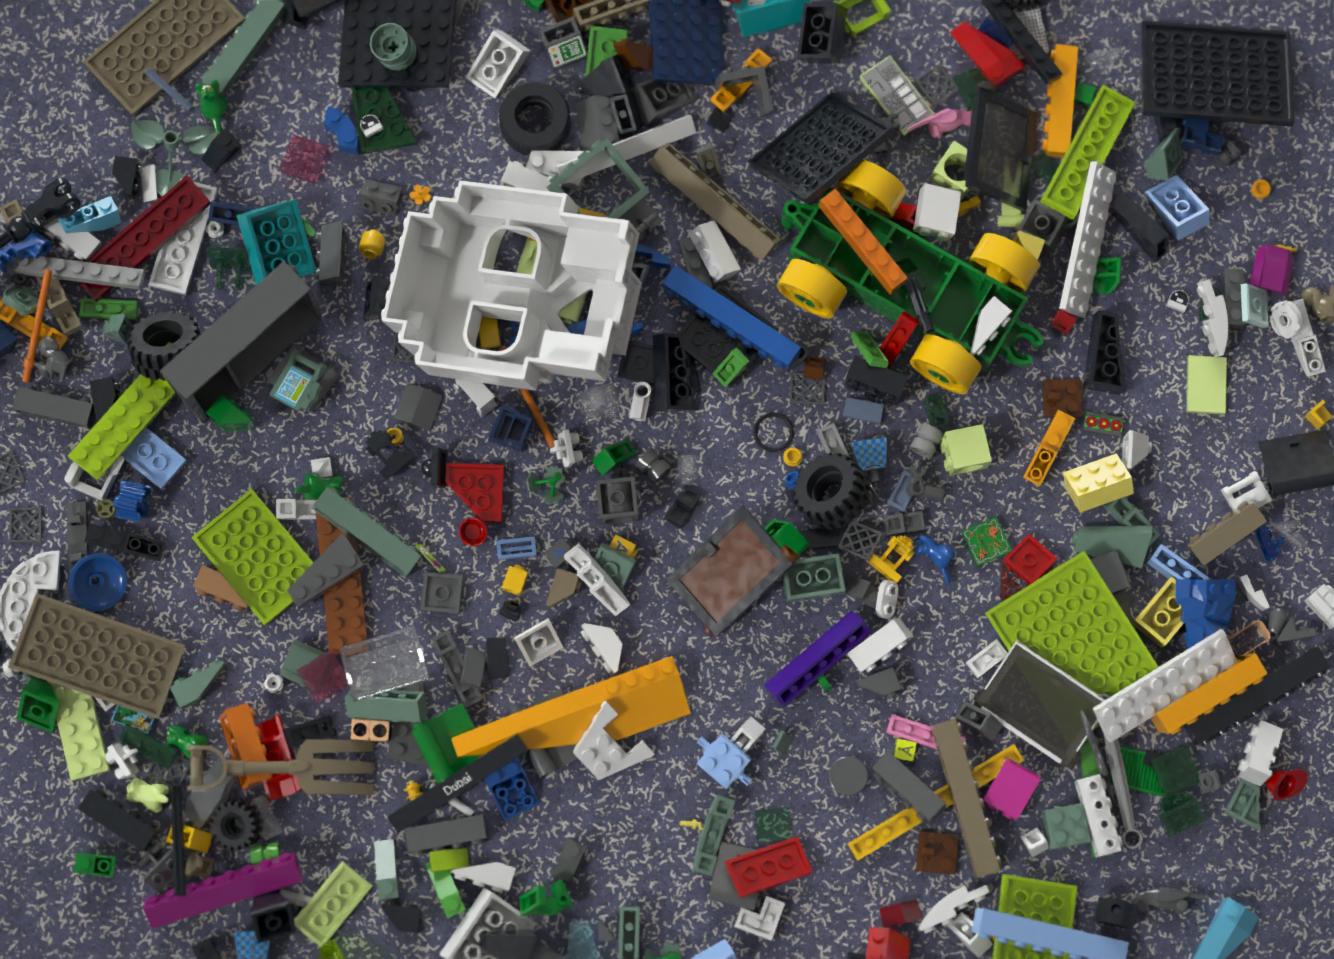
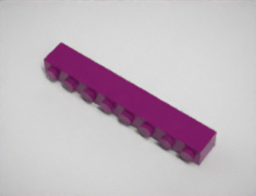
(224, 890)

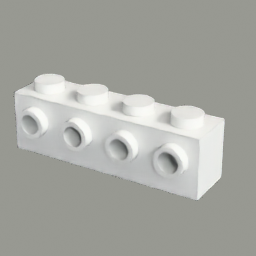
(1098, 815)

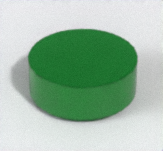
(824, 683)

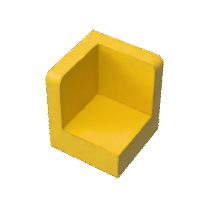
(1318, 415)

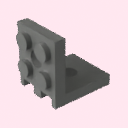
(748, 74)

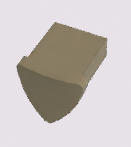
(199, 865)

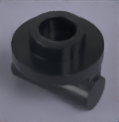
(510, 610)

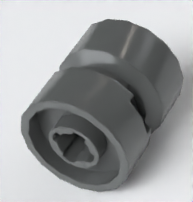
(653, 466)

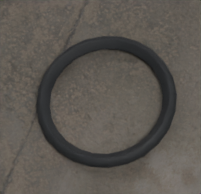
(767, 448)

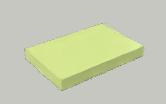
(1206, 384)

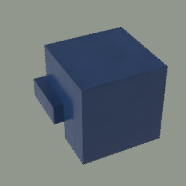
(511, 429)

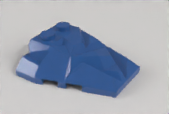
(1205, 606)

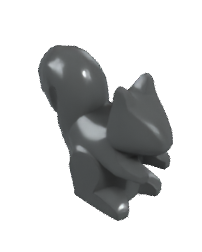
(56, 362)

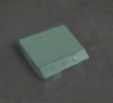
(297, 657)

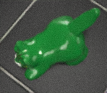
(212, 104)
(315, 485)
(180, 736)

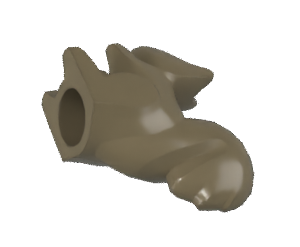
(1322, 306)

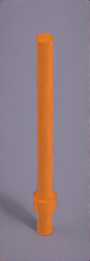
(29, 362)
(536, 413)

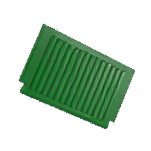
(1138, 775)

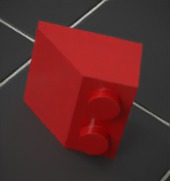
(887, 944)

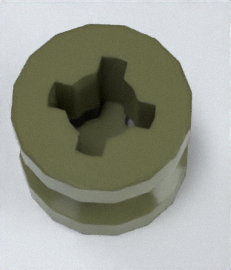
(104, 506)

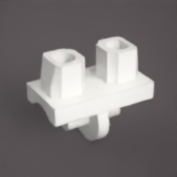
(564, 449)
(125, 759)

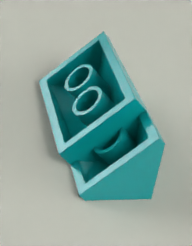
(768, 16)

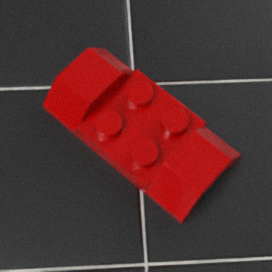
(277, 750)

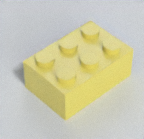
(1098, 483)
(1161, 615)

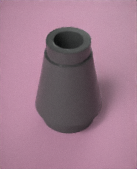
(1276, 622)

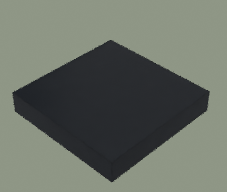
(637, 363)

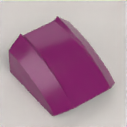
(1272, 269)

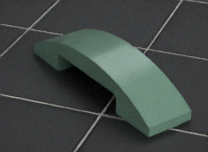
(711, 834)

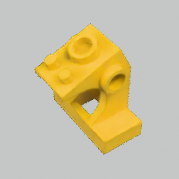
(903, 547)

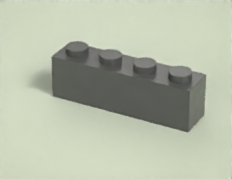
(54, 407)
(909, 788)
(446, 834)

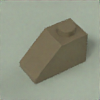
(563, 587)

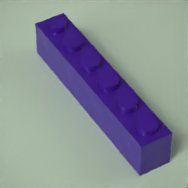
(817, 658)

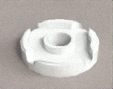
(1294, 318)

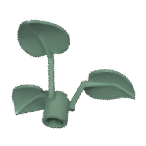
(149, 132)

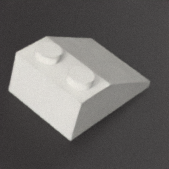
(497, 63)

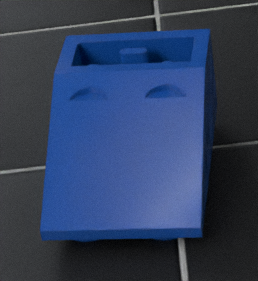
(511, 789)

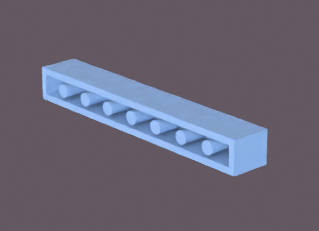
(1046, 936)

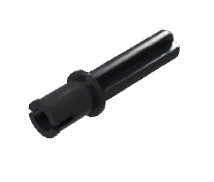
(920, 306)

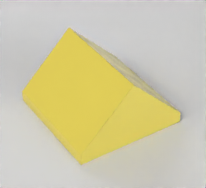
(1029, 242)

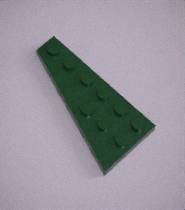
(382, 105)

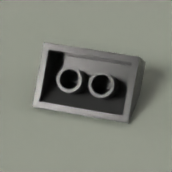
(596, 121)
(331, 254)

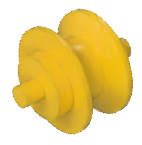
(413, 790)

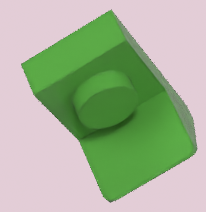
(731, 367)

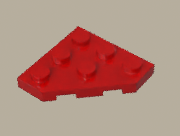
(479, 488)

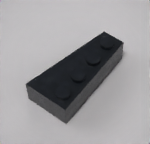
(1103, 361)

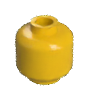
(372, 244)

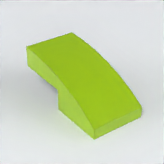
(448, 859)

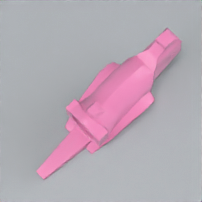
(944, 121)

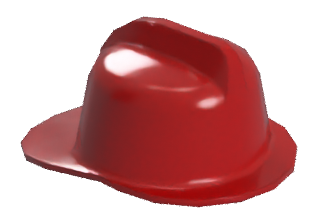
(1286, 784)

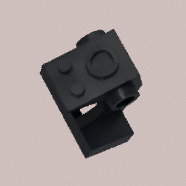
(376, 442)

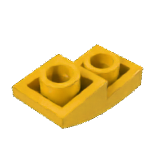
(489, 333)

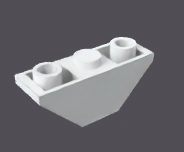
(605, 645)

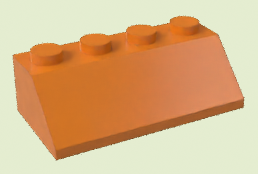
(244, 742)

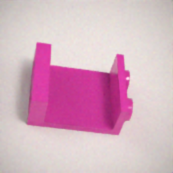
(1011, 789)

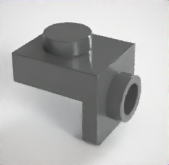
(1210, 781)

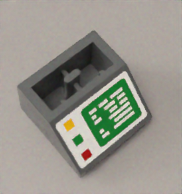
(563, 43)

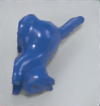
(940, 554)

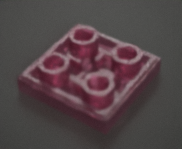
(323, 676)

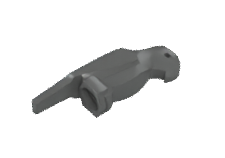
(1165, 899)

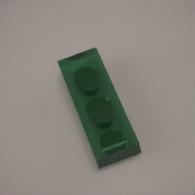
(147, 746)

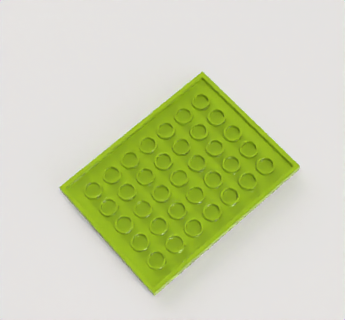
(1076, 627)

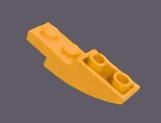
(1049, 448)

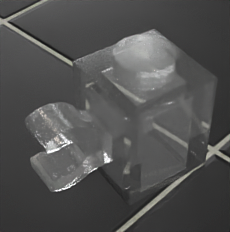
(687, 468)

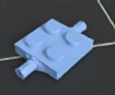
(724, 761)

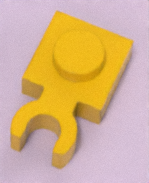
(968, 205)

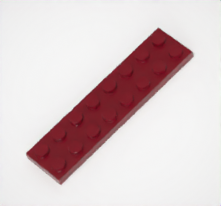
(150, 231)

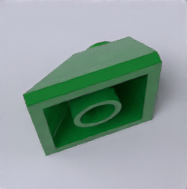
(38, 705)

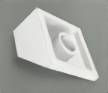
(1135, 449)

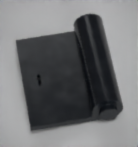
(1298, 462)

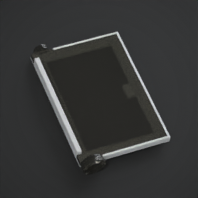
(1040, 704)

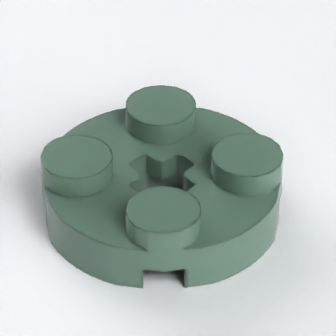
(21, 299)

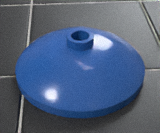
(108, 588)

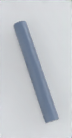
(166, 87)

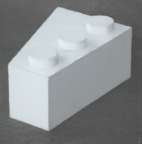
(547, 160)
(1260, 753)

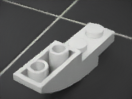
(1217, 325)
(1307, 345)
(944, 909)

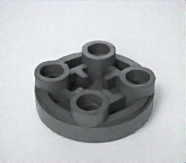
(848, 776)

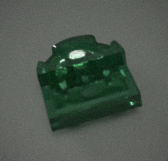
(1179, 812)

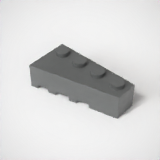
(328, 571)

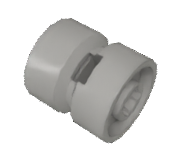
(925, 443)

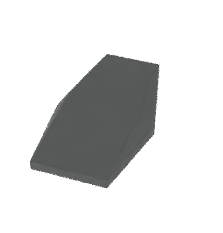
(202, 804)

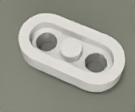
(887, 599)

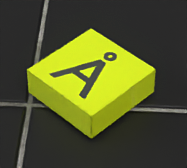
(905, 750)

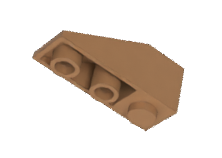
(214, 584)

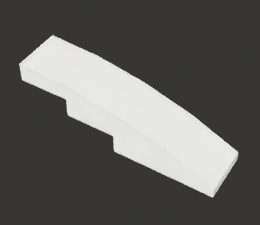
(597, 579)

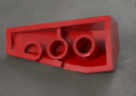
(990, 57)

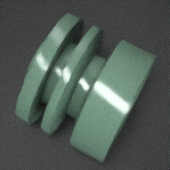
(393, 38)

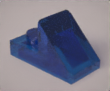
(1269, 548)

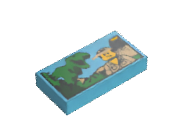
(138, 720)

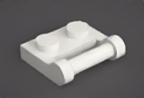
(1257, 495)

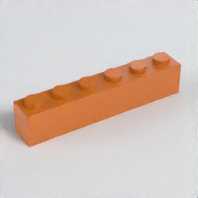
(862, 241)

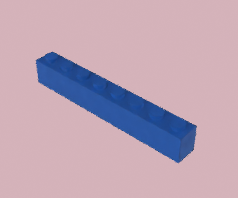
(731, 317)

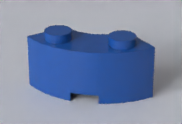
(343, 129)

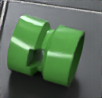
(259, 852)

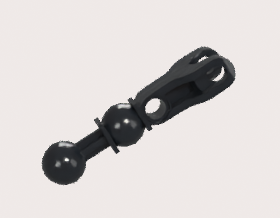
(42, 212)

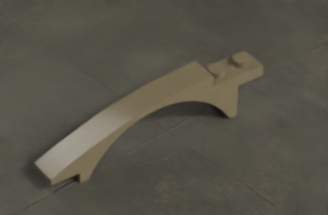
(57, 297)

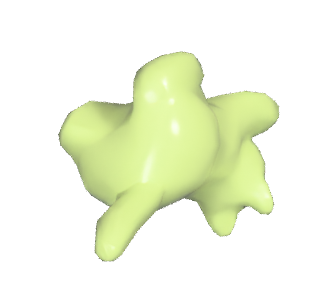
(150, 795)

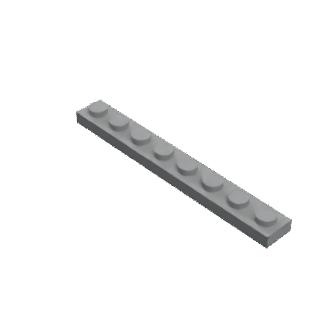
(79, 271)

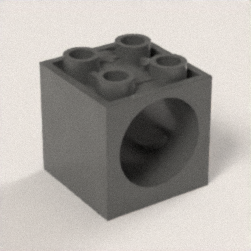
(617, 500)

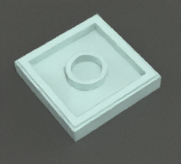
(1254, 305)

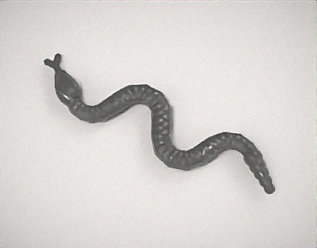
(1098, 755)

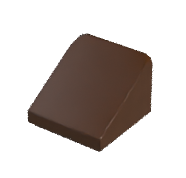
(814, 368)

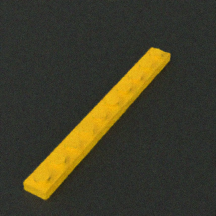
(907, 819)

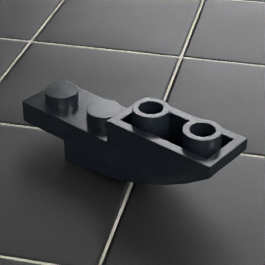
(124, 542)

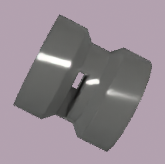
(1228, 153)

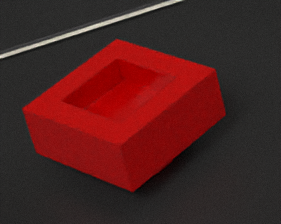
(1063, 321)

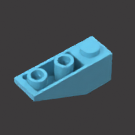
(92, 217)

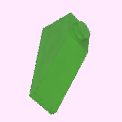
(447, 892)

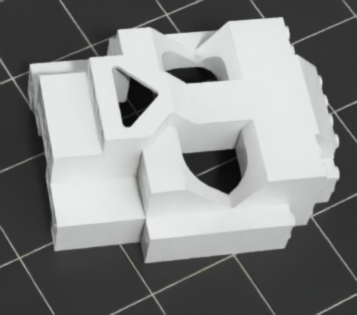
(448, 284)

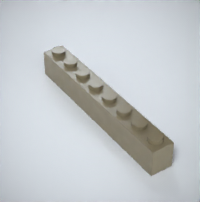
(714, 201)
(965, 798)

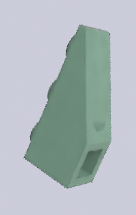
(193, 689)

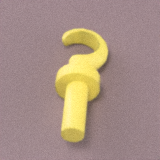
(693, 823)

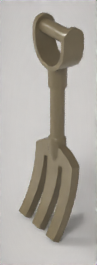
(303, 767)

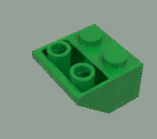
(228, 416)
(786, 534)

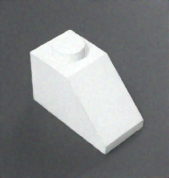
(747, 734)
(962, 928)

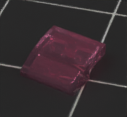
(303, 159)

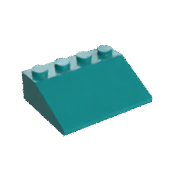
(276, 236)

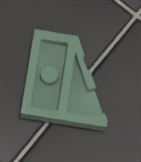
(1245, 804)

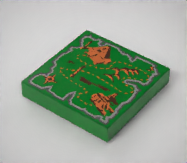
(986, 541)

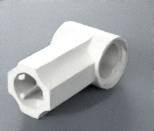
(640, 403)

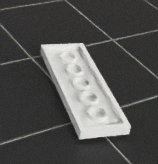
(179, 255)

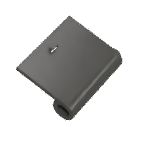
(548, 759)

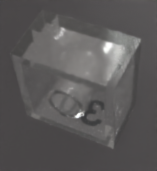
(597, 403)

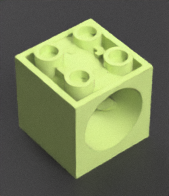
(954, 155)
(965, 450)

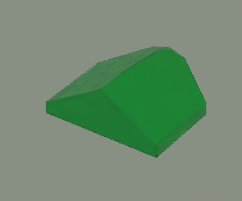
(1107, 275)

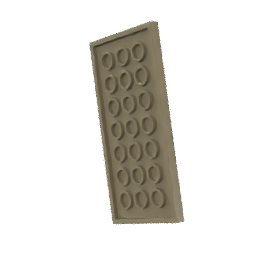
(162, 37)
(97, 656)

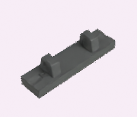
(76, 533)

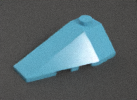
(1227, 930)

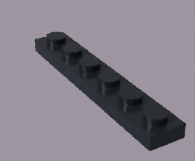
(1023, 40)

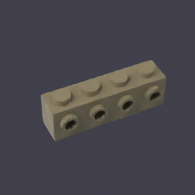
(606, 11)
(1226, 532)

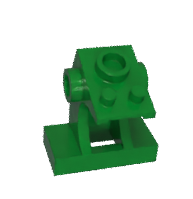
(538, 903)

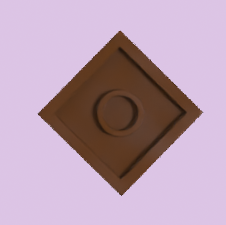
(1062, 396)
(937, 853)

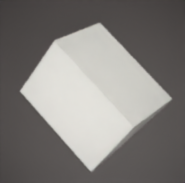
(538, 642)

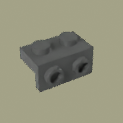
(380, 197)

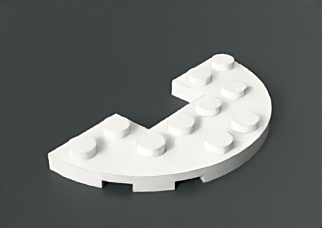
(20, 589)

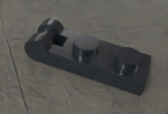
(310, 730)

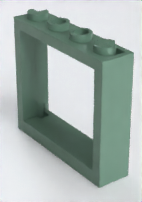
(618, 160)

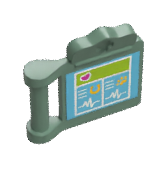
(297, 386)

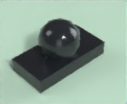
(436, 467)

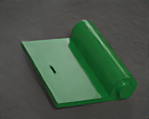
(436, 743)

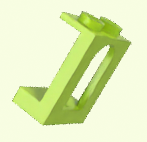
(883, 13)

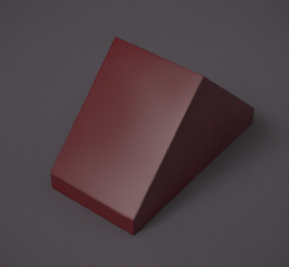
(900, 913)

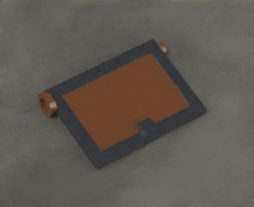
(731, 571)

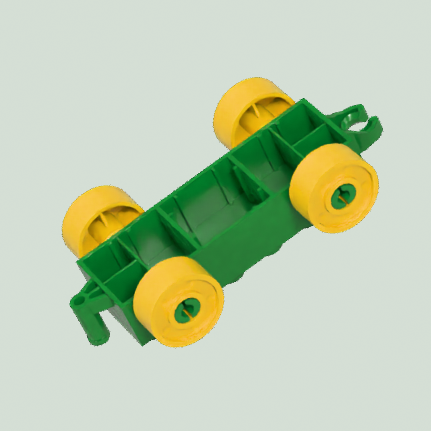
(828, 268)

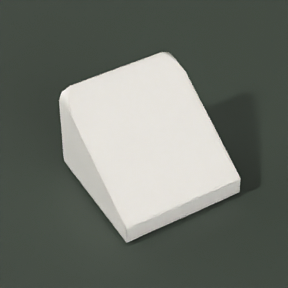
(1035, 842)

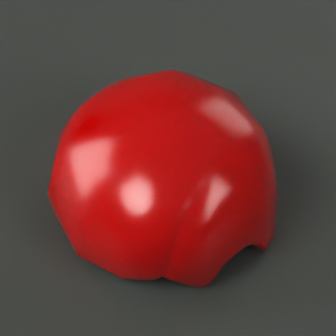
(473, 531)

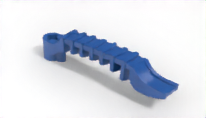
(33, 245)

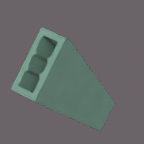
(1129, 541)

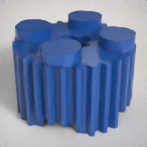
(132, 501)

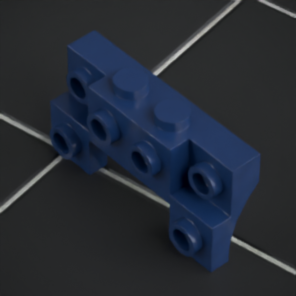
(1198, 137)

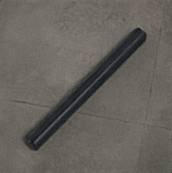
(178, 840)

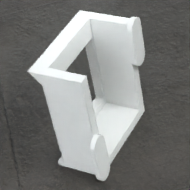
(479, 395)
(75, 472)

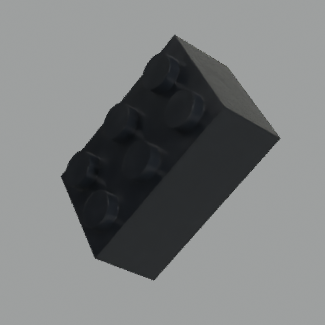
(821, 32)
(875, 381)

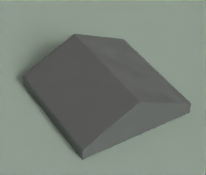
(418, 407)

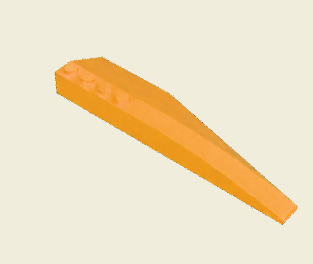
(640, 698)

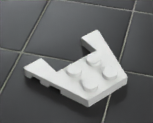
(601, 752)

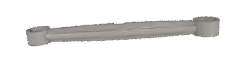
(1121, 788)

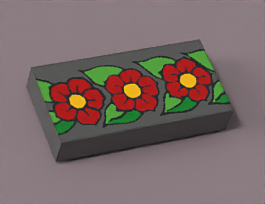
(1103, 424)

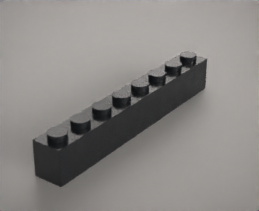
(1264, 693)

